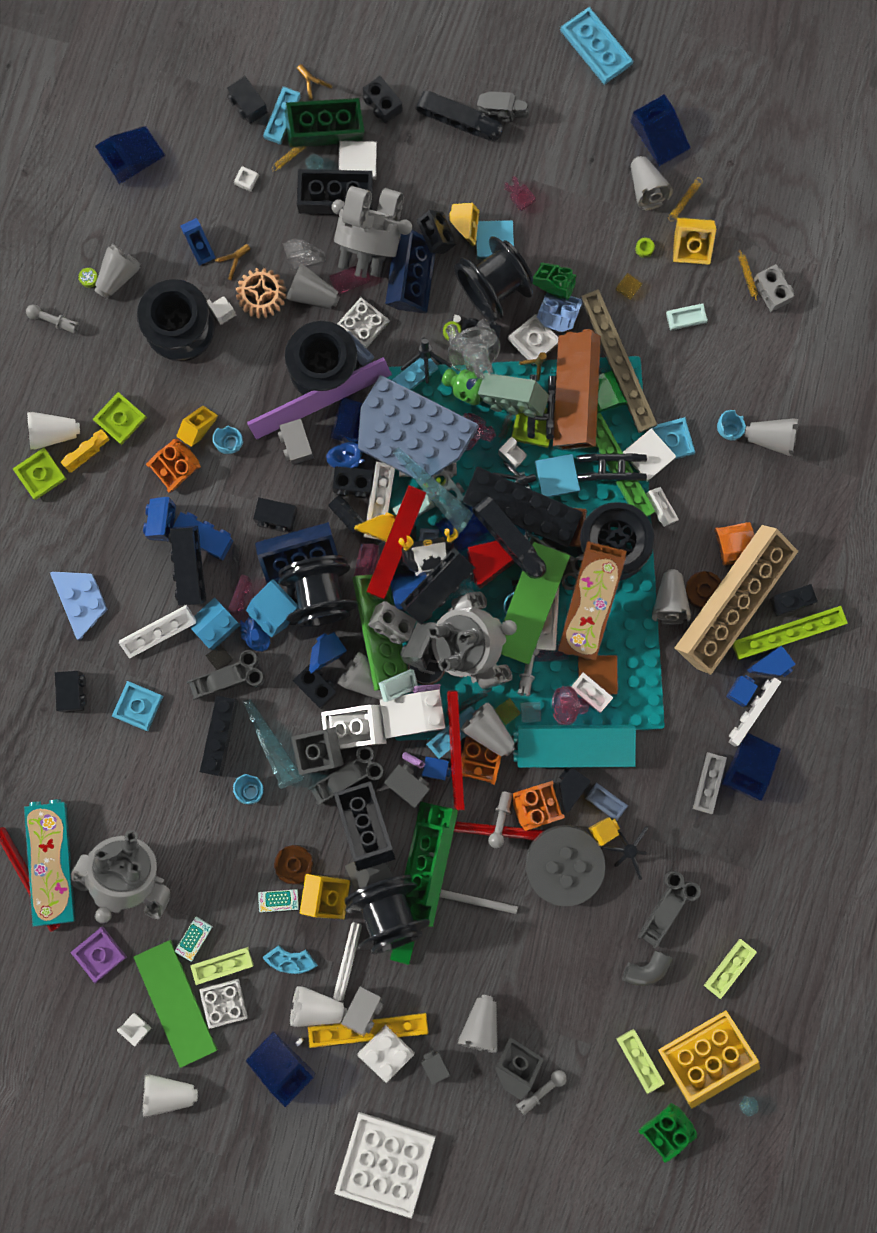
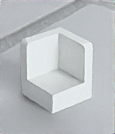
(221, 309)
(512, 453)
(134, 1029)

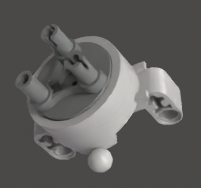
(369, 231)
(471, 641)
(121, 876)

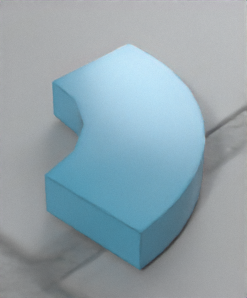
(290, 962)

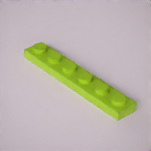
(789, 632)

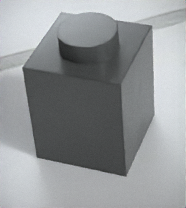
(435, 1066)

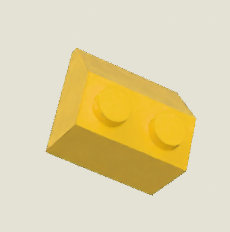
(694, 240)
(324, 896)

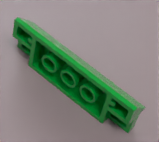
(429, 858)

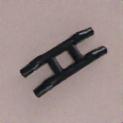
(549, 416)
(621, 475)

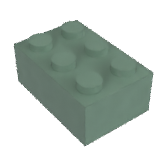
(513, 395)

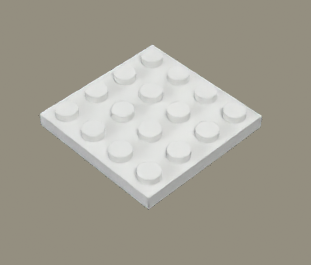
(385, 1165)

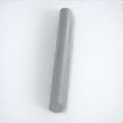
(478, 901)

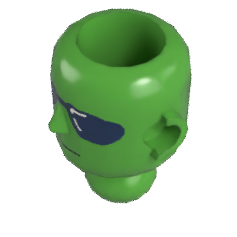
(464, 385)

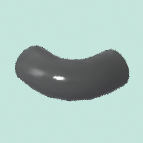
(650, 973)

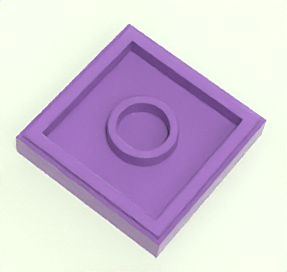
(98, 954)

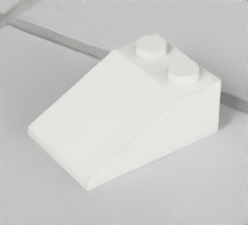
(412, 714)
(356, 726)

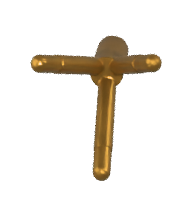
(303, 71)
(236, 255)
(538, 361)

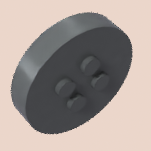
(565, 865)

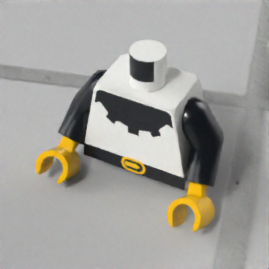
(427, 554)

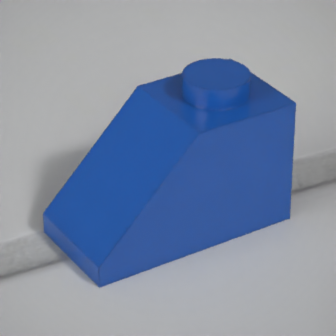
(197, 241)
(326, 651)
(774, 664)

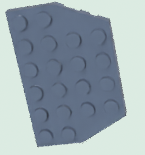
(415, 424)

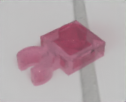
(521, 195)

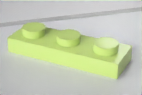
(222, 965)
(730, 968)
(640, 1061)

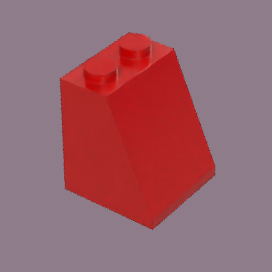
(489, 562)

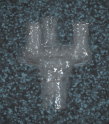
(473, 348)

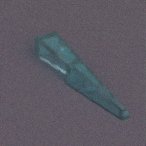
(449, 505)
(280, 761)

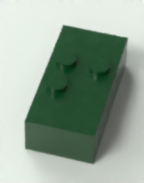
(324, 122)

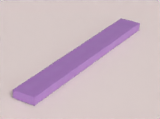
(317, 400)

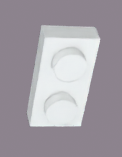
(662, 507)
(591, 692)

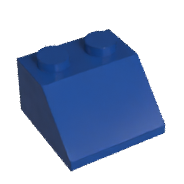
(160, 518)
(403, 585)

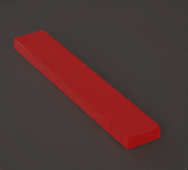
(393, 550)
(455, 750)

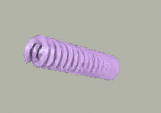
(423, 688)
(413, 760)

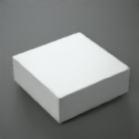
(246, 178)

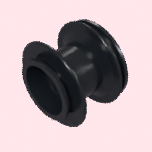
(495, 278)
(169, 341)
(309, 341)
(627, 519)
(318, 590)
(386, 914)

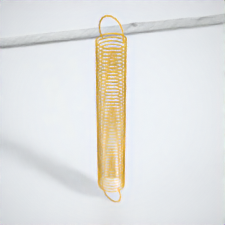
(289, 159)
(684, 201)
(748, 275)

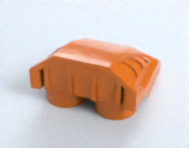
(174, 464)
(733, 541)
(479, 761)
(537, 806)

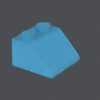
(271, 608)
(214, 624)

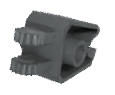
(502, 106)

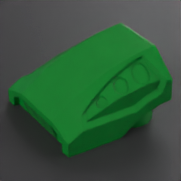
(555, 280)
(609, 393)
(669, 1132)

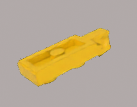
(85, 451)

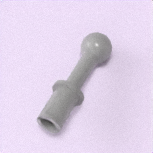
(34, 312)
(526, 678)
(496, 839)
(558, 1079)

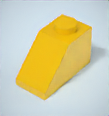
(465, 220)
(196, 425)
(377, 526)
(604, 830)

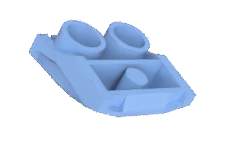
(558, 312)

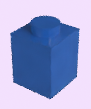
(742, 690)
(436, 768)

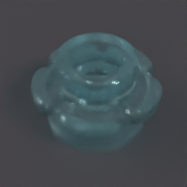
(314, 157)
(749, 1106)

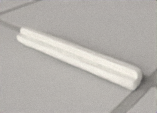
(347, 961)

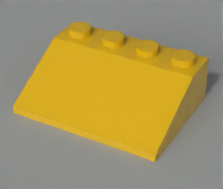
(709, 1059)

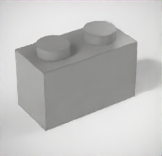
(296, 442)
(362, 1012)

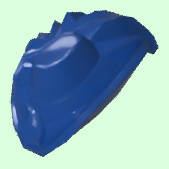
(345, 455)
(254, 635)

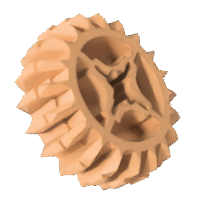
(247, 289)

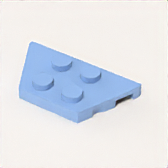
(80, 600)

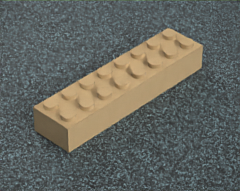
(736, 599)

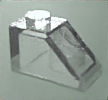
(303, 253)

